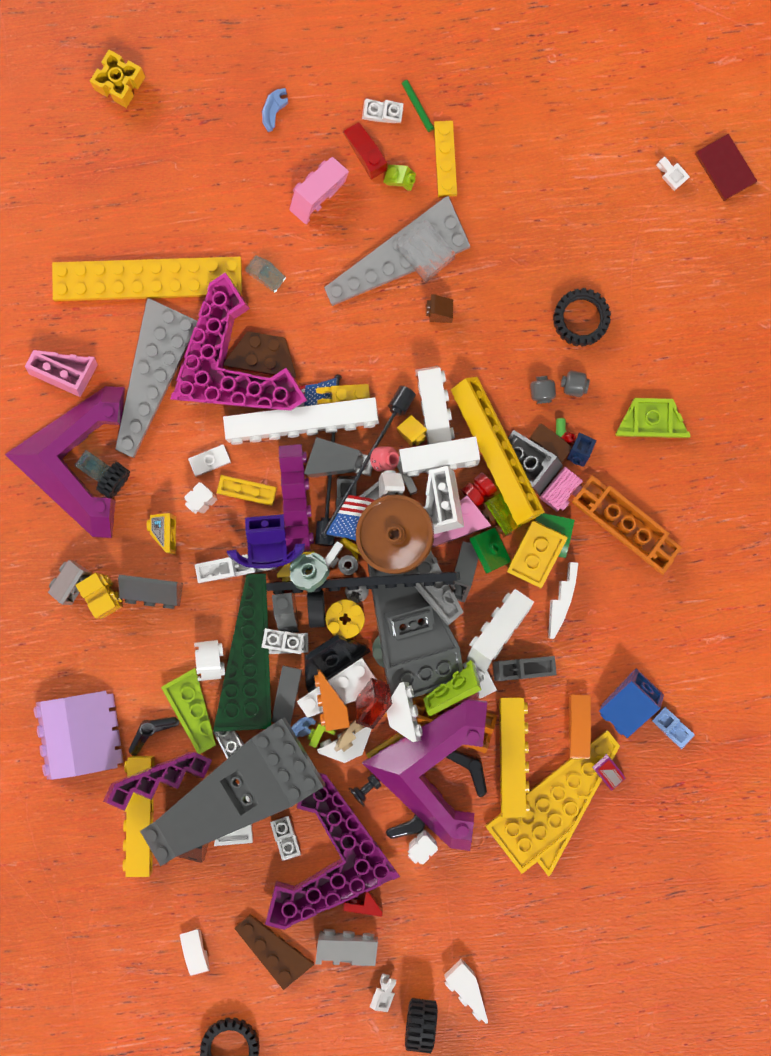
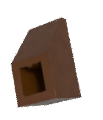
(440, 309)

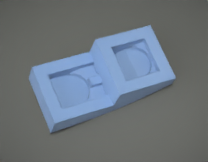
(673, 728)

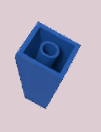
(632, 704)

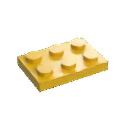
(537, 554)

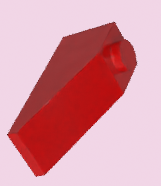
(366, 150)

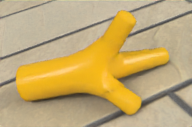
(351, 546)

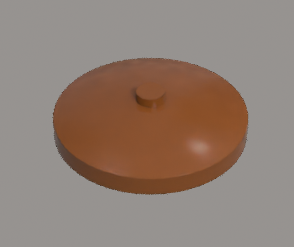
(394, 534)

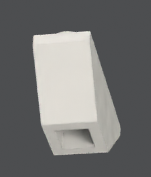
(403, 713)
(327, 747)

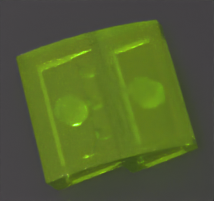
(502, 514)

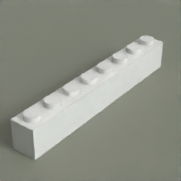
(301, 420)

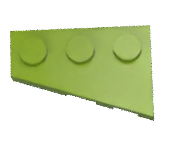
(460, 687)

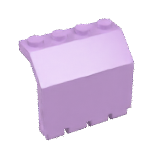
(78, 735)

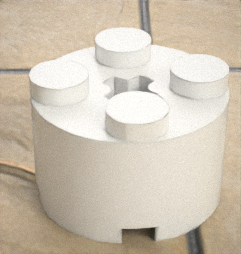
(208, 660)

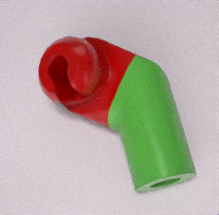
(562, 432)

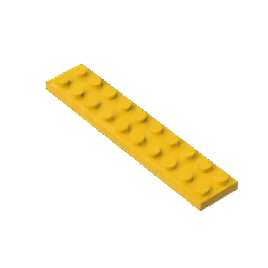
(141, 278)

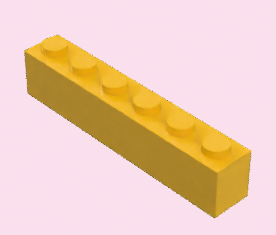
(512, 757)
(139, 816)

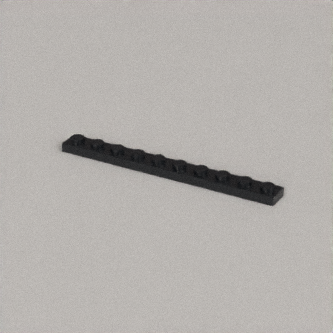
(372, 582)

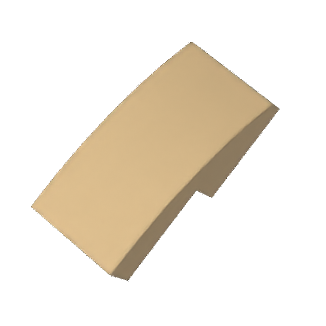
(346, 738)

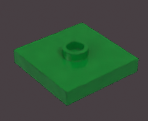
(490, 550)

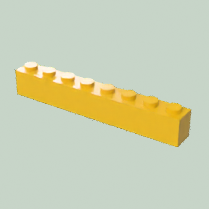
(497, 450)

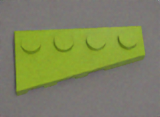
(189, 705)

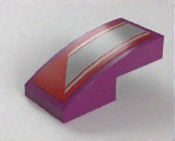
(609, 772)

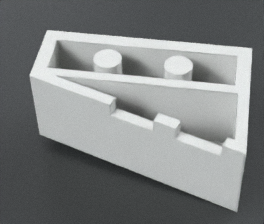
(443, 500)

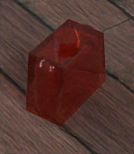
(373, 703)

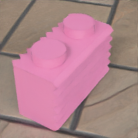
(560, 489)

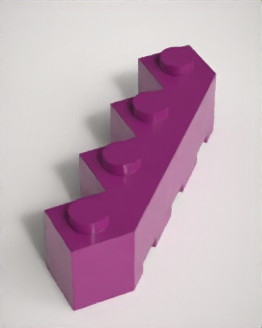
(294, 494)
(147, 781)

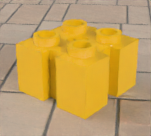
(127, 76)
(99, 595)

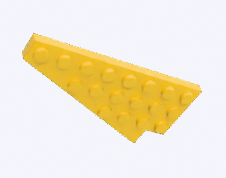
(554, 810)

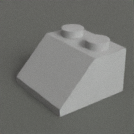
(64, 588)

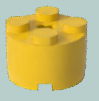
(338, 610)

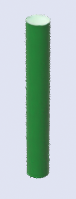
(417, 105)

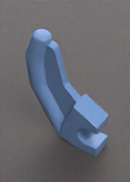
(271, 107)
(301, 728)

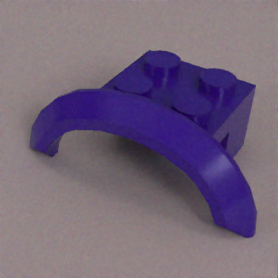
(266, 543)

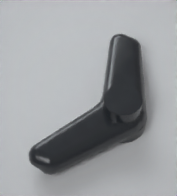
(147, 729)
(475, 768)
(413, 826)

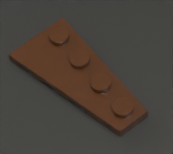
(277, 956)

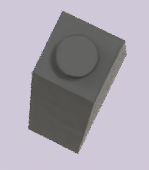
(332, 459)
(466, 564)
(285, 612)

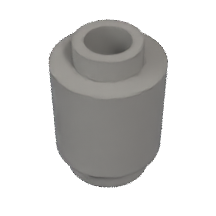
(350, 571)

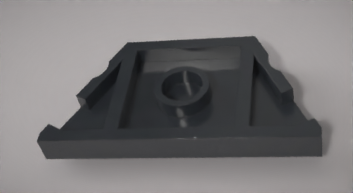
(332, 658)

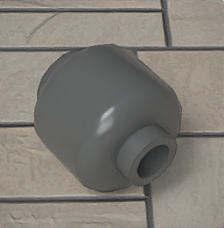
(575, 383)
(543, 390)

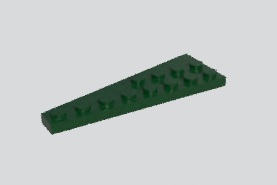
(246, 683)

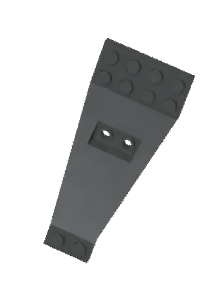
(417, 652)
(270, 772)

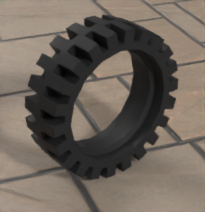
(595, 299)
(232, 1025)

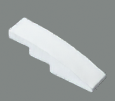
(223, 569)
(559, 607)

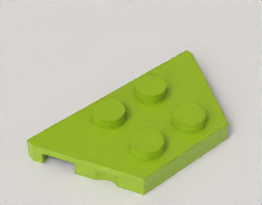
(652, 419)

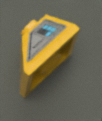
(163, 530)

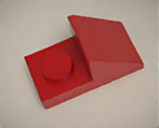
(369, 906)

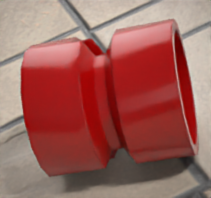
(479, 489)

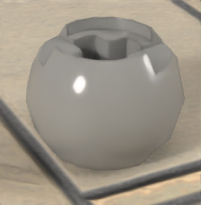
(357, 595)

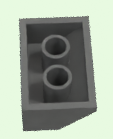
(150, 591)

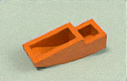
(580, 726)

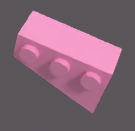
(317, 188)
(62, 371)
(472, 519)

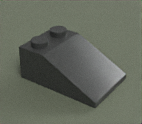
(536, 461)

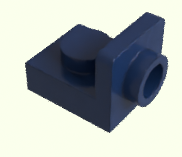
(581, 450)

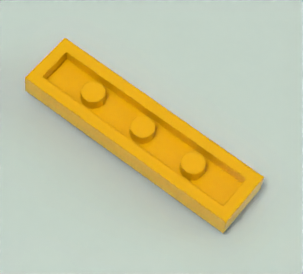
(445, 158)

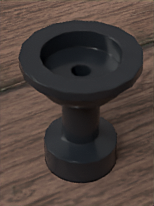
(360, 794)

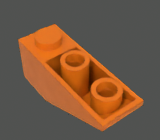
(334, 709)

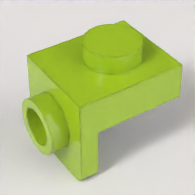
(400, 176)
(316, 735)

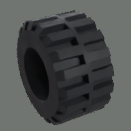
(421, 1025)

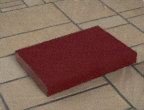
(726, 167)

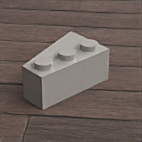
(346, 948)

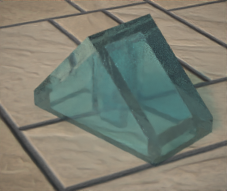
(265, 273)
(92, 465)

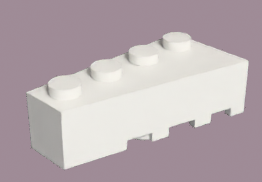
(434, 404)
(453, 453)
(499, 630)
(346, 683)

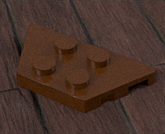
(261, 354)

